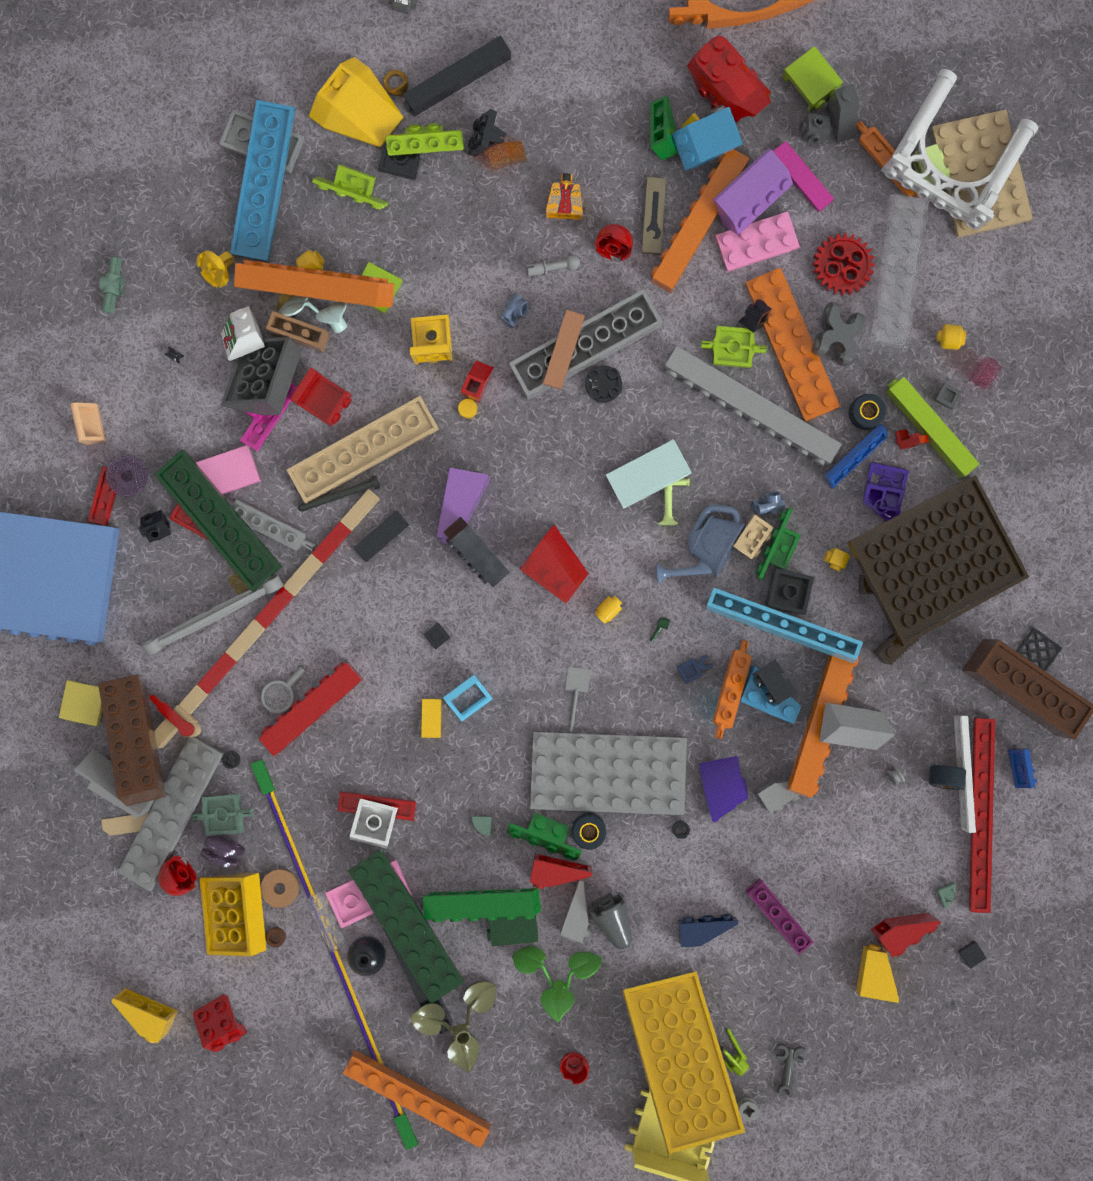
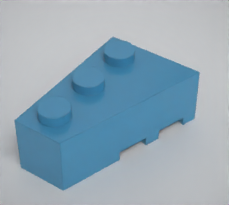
(754, 697)

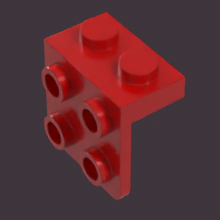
(217, 1024)

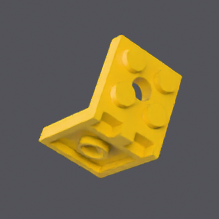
(435, 350)

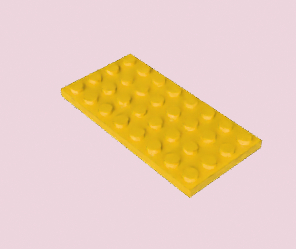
(683, 1062)

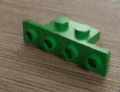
(781, 547)
(546, 834)

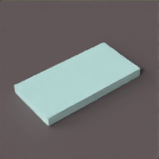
(648, 474)

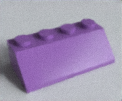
(752, 192)

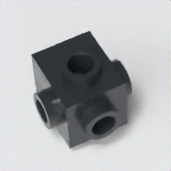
(154, 526)

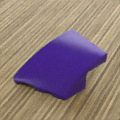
(887, 496)
(723, 786)

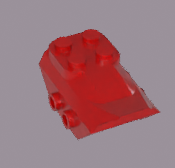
(727, 79)

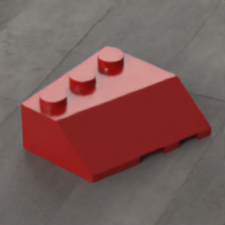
(555, 566)

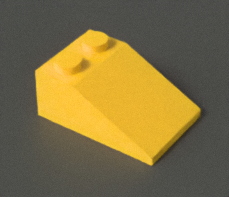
(145, 1015)

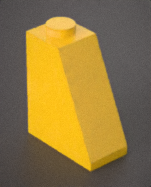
(876, 976)

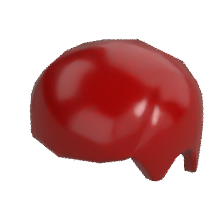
(575, 1074)

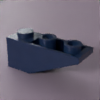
(700, 931)

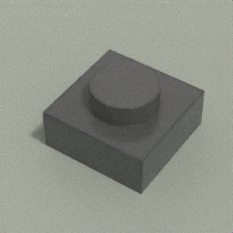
(947, 396)

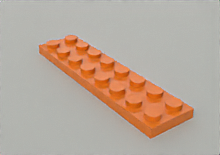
(793, 346)

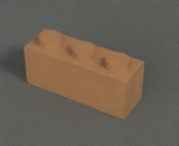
(298, 331)

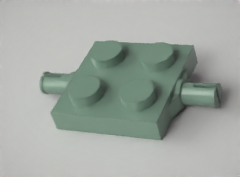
(222, 814)

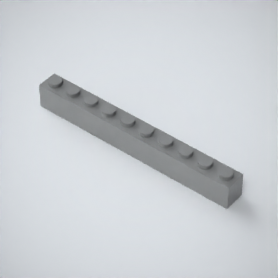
(752, 406)

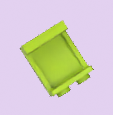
(813, 78)

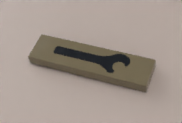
(653, 215)

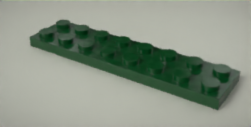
(218, 520)
(406, 926)

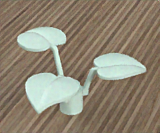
(330, 315)

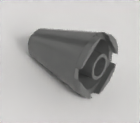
(612, 918)

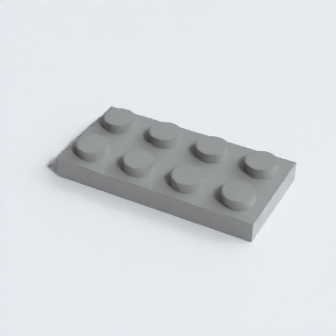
(237, 137)

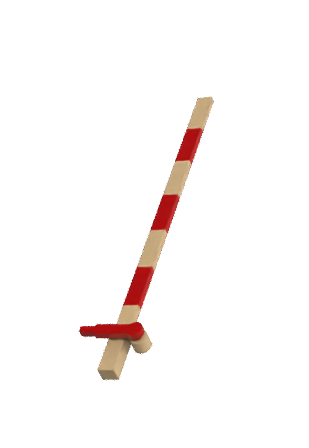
(181, 716)

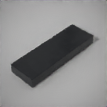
(381, 536)

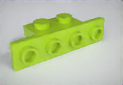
(424, 140)
(354, 184)

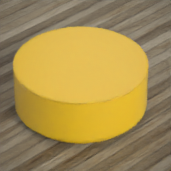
(467, 408)

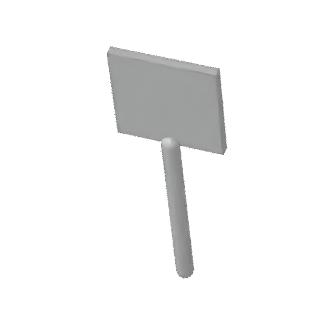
(577, 680)

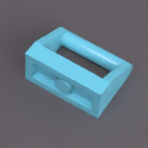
(459, 690)

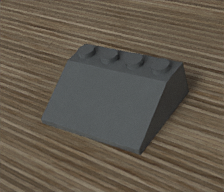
(263, 378)

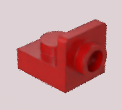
(908, 441)

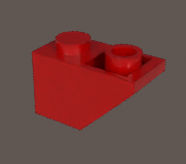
(476, 381)

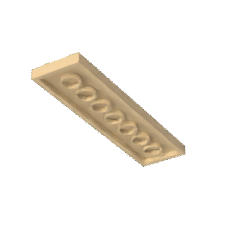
(362, 449)

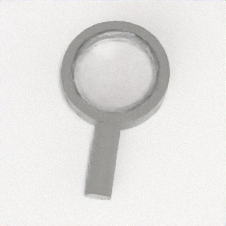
(279, 695)

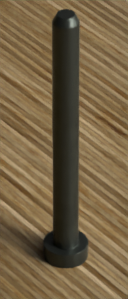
(340, 494)

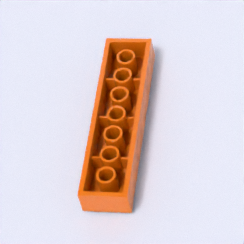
(314, 283)

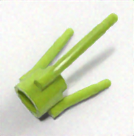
(736, 1063)

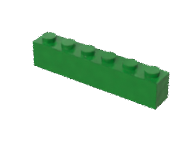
(482, 904)

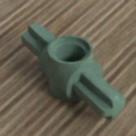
(111, 284)

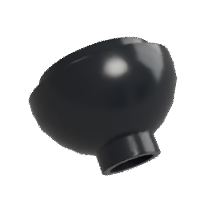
(372, 950)

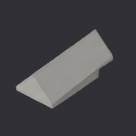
(855, 727)
(100, 773)

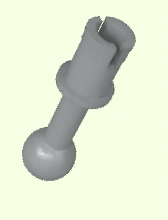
(572, 263)

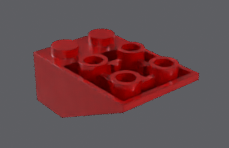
(900, 932)

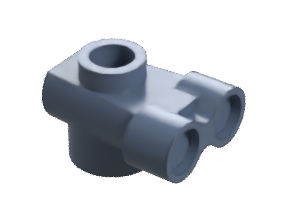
(514, 308)
(771, 504)

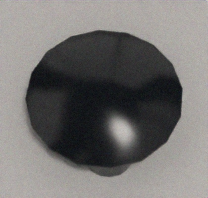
(603, 383)

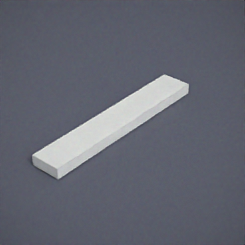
(964, 761)

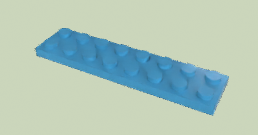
(262, 180)

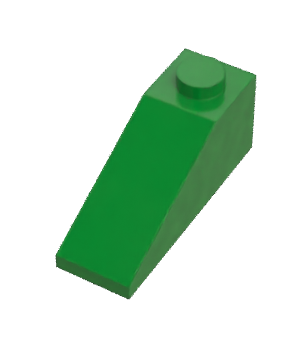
(661, 128)

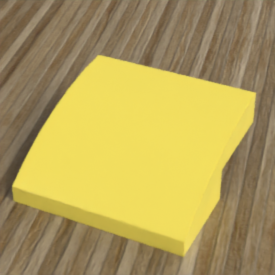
(81, 703)

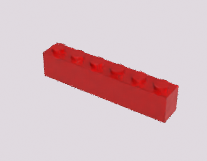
(310, 709)

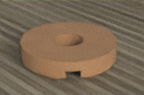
(277, 899)

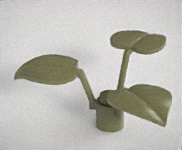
(465, 1048)

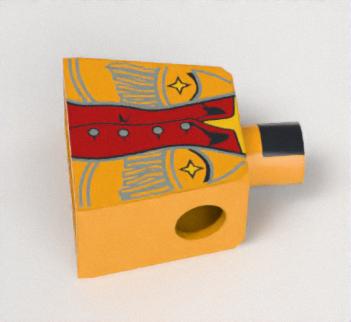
(565, 200)

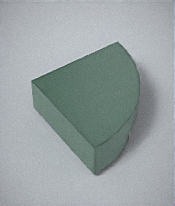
(482, 824)
(946, 894)

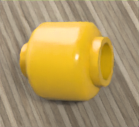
(310, 260)
(951, 336)

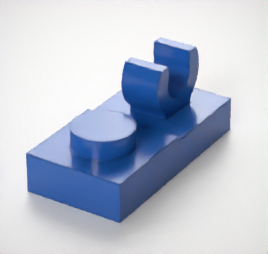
(1022, 768)

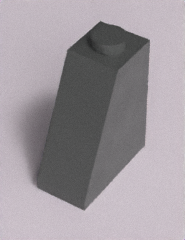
(843, 112)

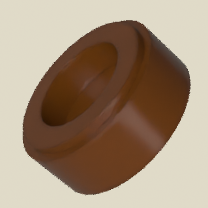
(275, 937)

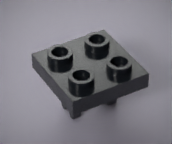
(485, 133)

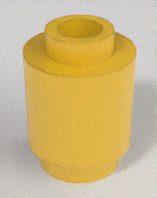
(608, 609)

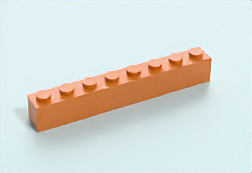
(698, 223)
(812, 753)
(417, 1098)

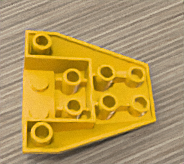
(356, 105)

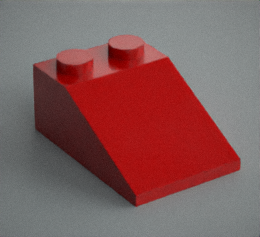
(553, 871)

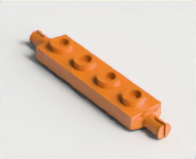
(880, 151)
(732, 689)

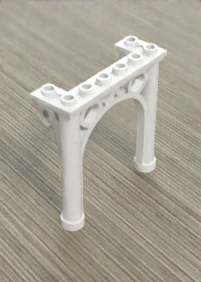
(900, 163)

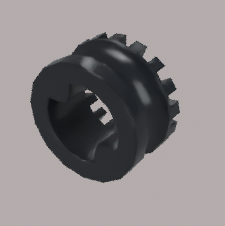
(175, 356)
(224, 759)
(681, 823)

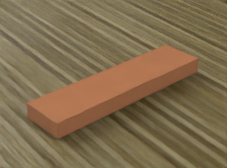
(563, 349)

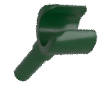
(662, 623)

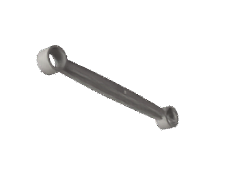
(207, 617)

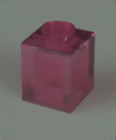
(985, 373)

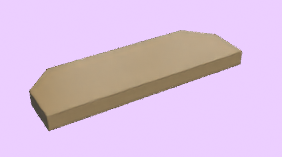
(123, 824)

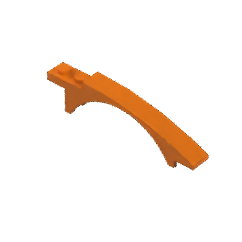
(715, 17)

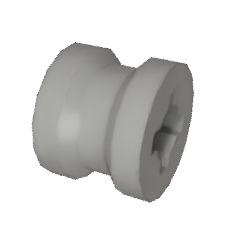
(745, 1104)

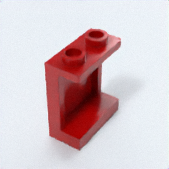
(321, 397)

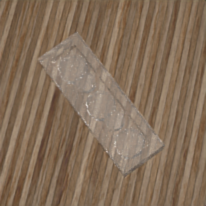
(327, 921)

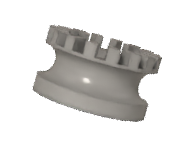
(896, 775)

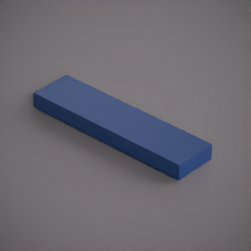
(856, 456)

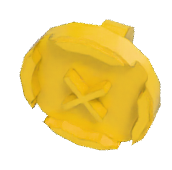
(215, 267)

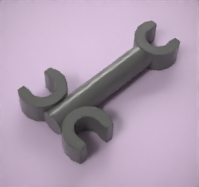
(789, 1054)

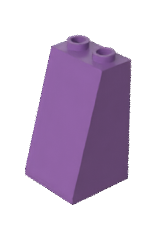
(461, 497)

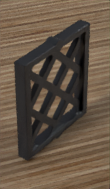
(1026, 641)

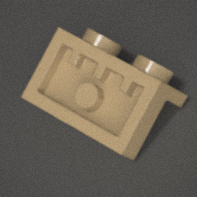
(752, 537)

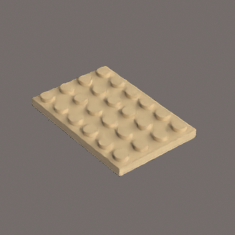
(970, 154)

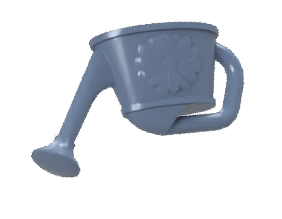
(709, 544)

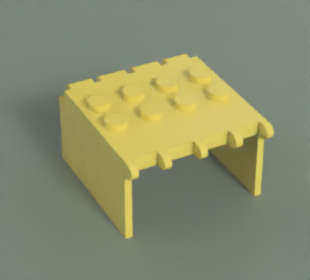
(651, 1154)

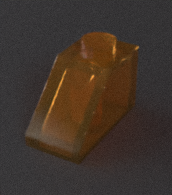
(505, 154)

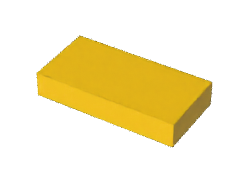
(431, 718)

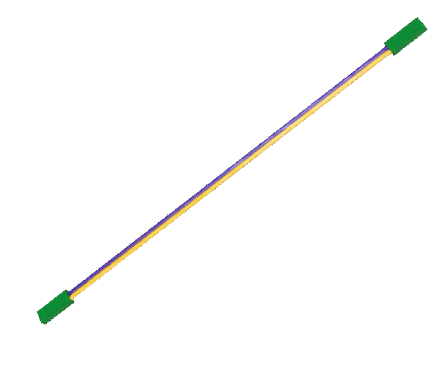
(266, 786)

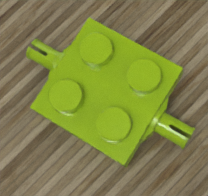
(733, 347)

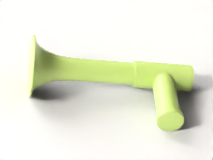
(668, 518)

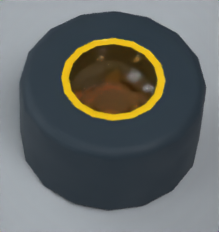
(872, 406)
(947, 777)
(593, 836)

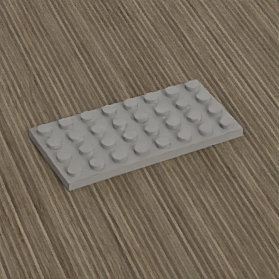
(608, 773)

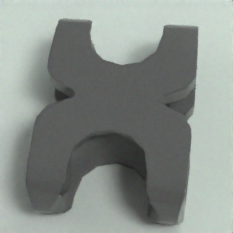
(838, 334)

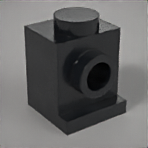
(755, 315)

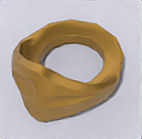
(401, 88)

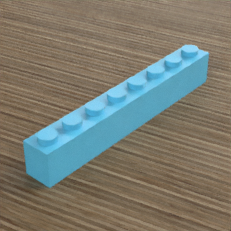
(784, 625)

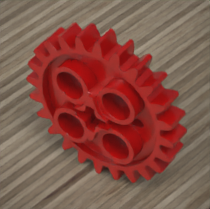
(847, 247)

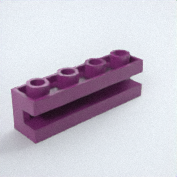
(779, 916)

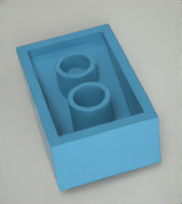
(707, 139)

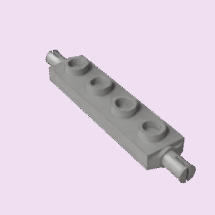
(271, 526)

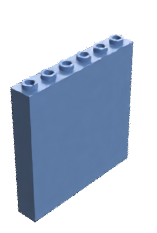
(55, 577)

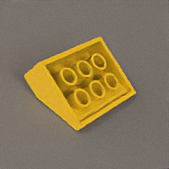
(233, 914)

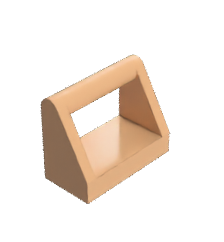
(87, 423)

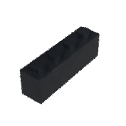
(476, 552)

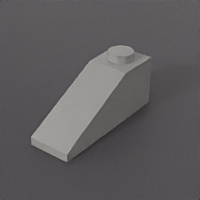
(576, 919)

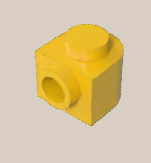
(837, 559)

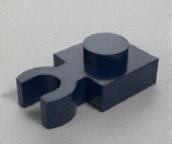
(691, 670)

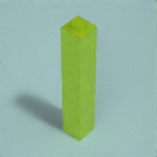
(930, 424)

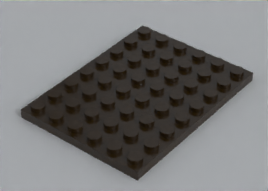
(937, 560)

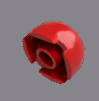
(614, 241)
(176, 877)

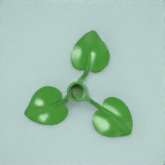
(559, 998)

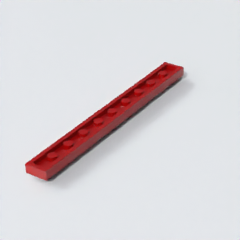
(983, 807)

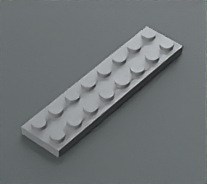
(170, 814)

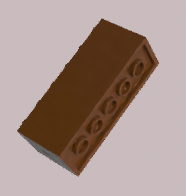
(1029, 688)
(131, 740)

